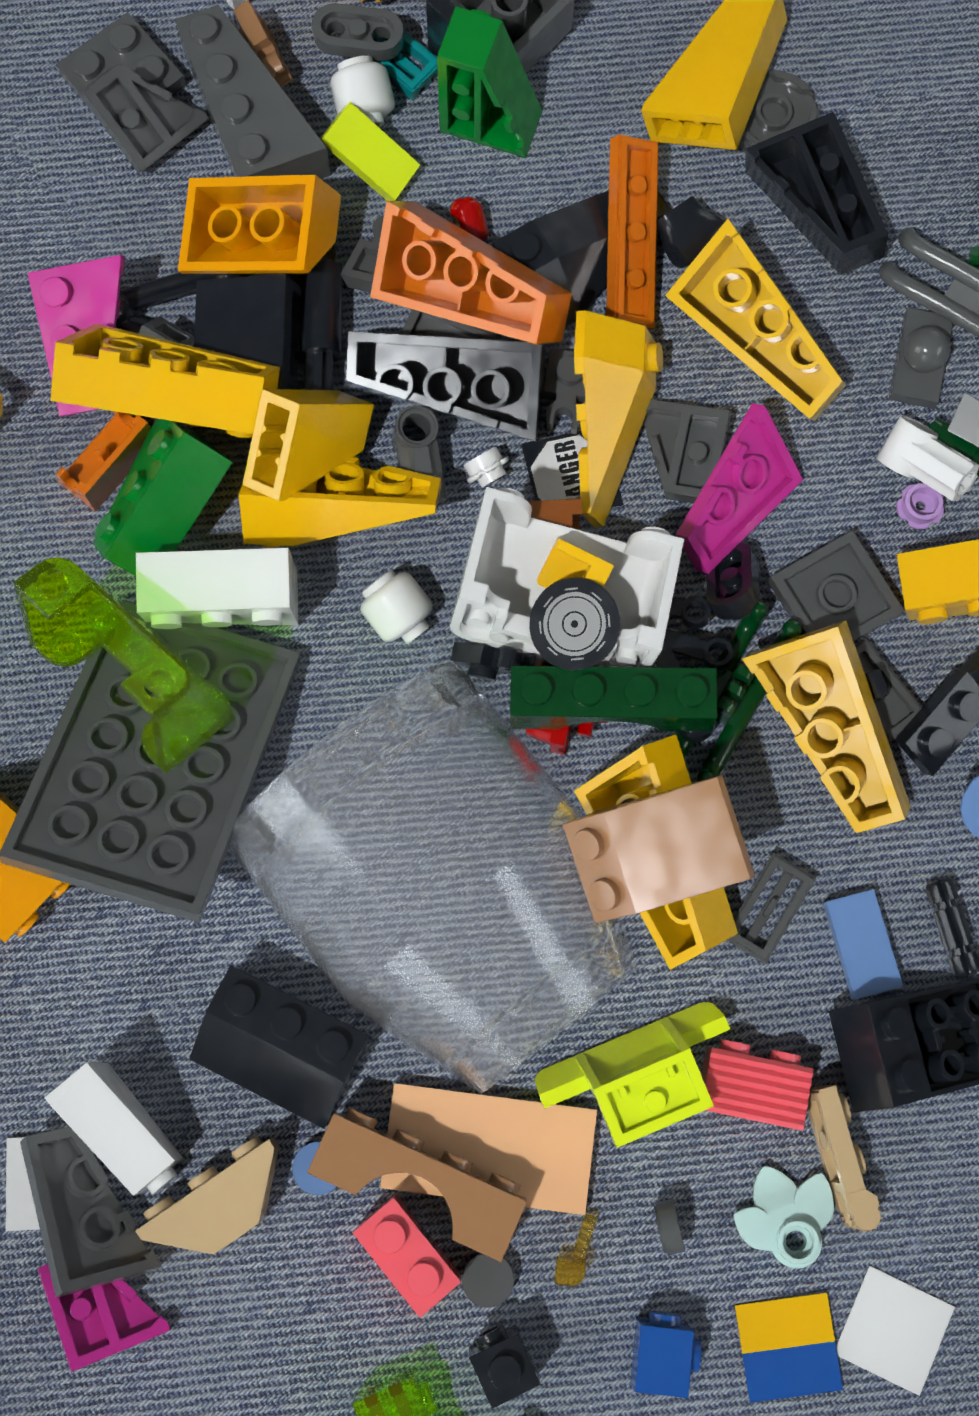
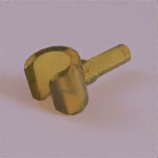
(571, 1270)

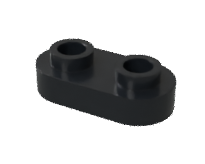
(734, 584)

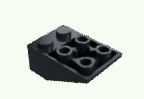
(909, 1045)

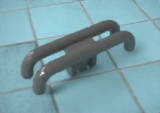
(961, 299)

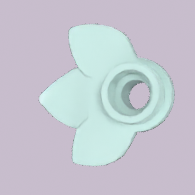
(783, 1209)

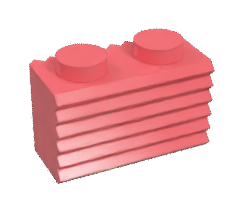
(757, 1087)

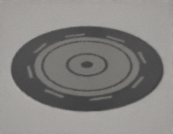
(574, 624)

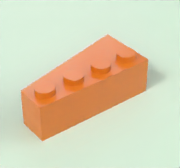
(457, 277)

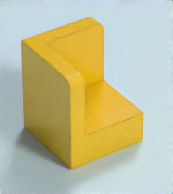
(572, 562)

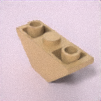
(220, 1203)

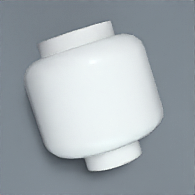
(365, 86)
(396, 607)

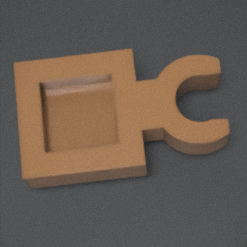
(262, 42)

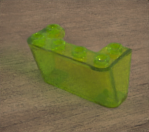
(75, 615)

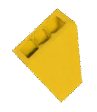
(303, 438)

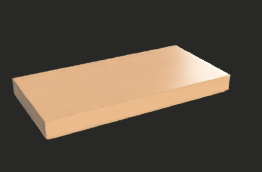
(515, 1138)

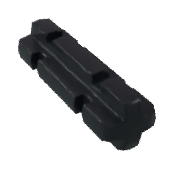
(953, 928)

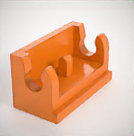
(105, 460)

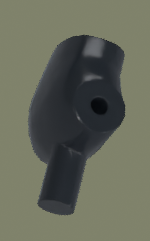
(687, 231)

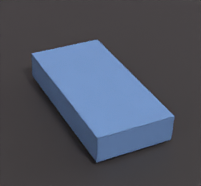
(863, 944)

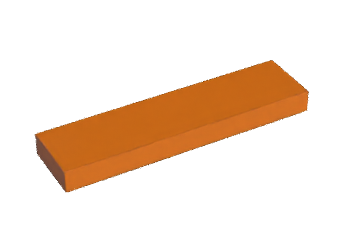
(632, 230)

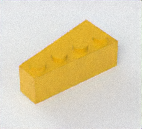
(748, 314)
(687, 925)

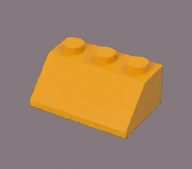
(257, 224)

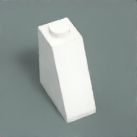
(116, 1127)

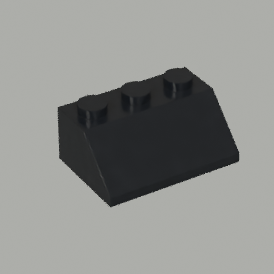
(278, 1046)

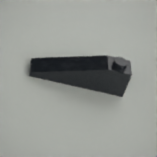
(569, 248)

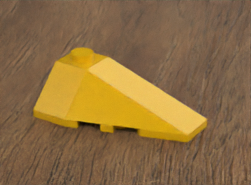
(619, 382)
(337, 505)

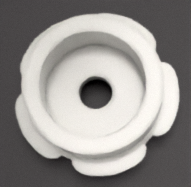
(486, 467)

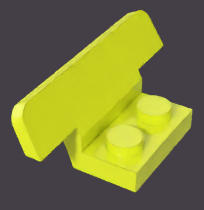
(642, 1076)

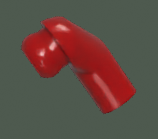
(470, 216)

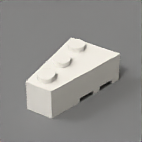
(217, 588)

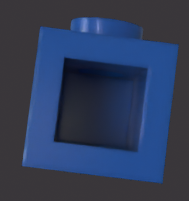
(664, 1355)

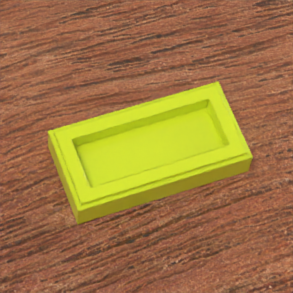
(369, 152)

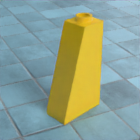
(717, 77)

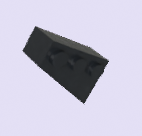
(821, 191)

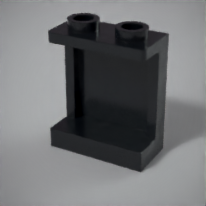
(248, 319)

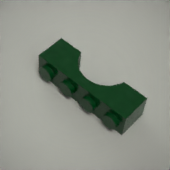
(643, 695)

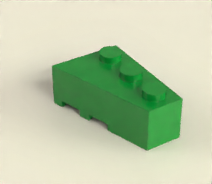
(160, 494)

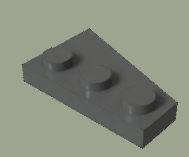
(79, 1218)

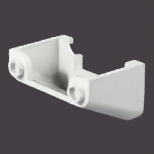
(509, 554)

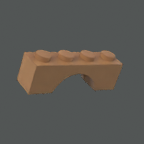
(480, 1209)

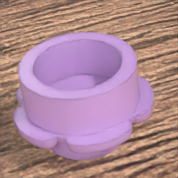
(928, 497)

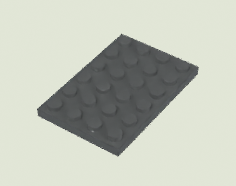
(112, 816)

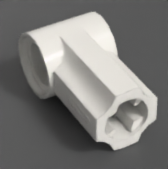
(917, 453)

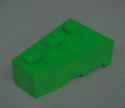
(484, 85)

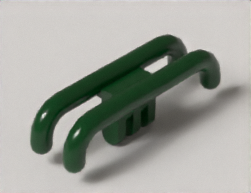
(737, 692)

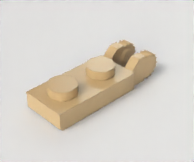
(842, 1159)

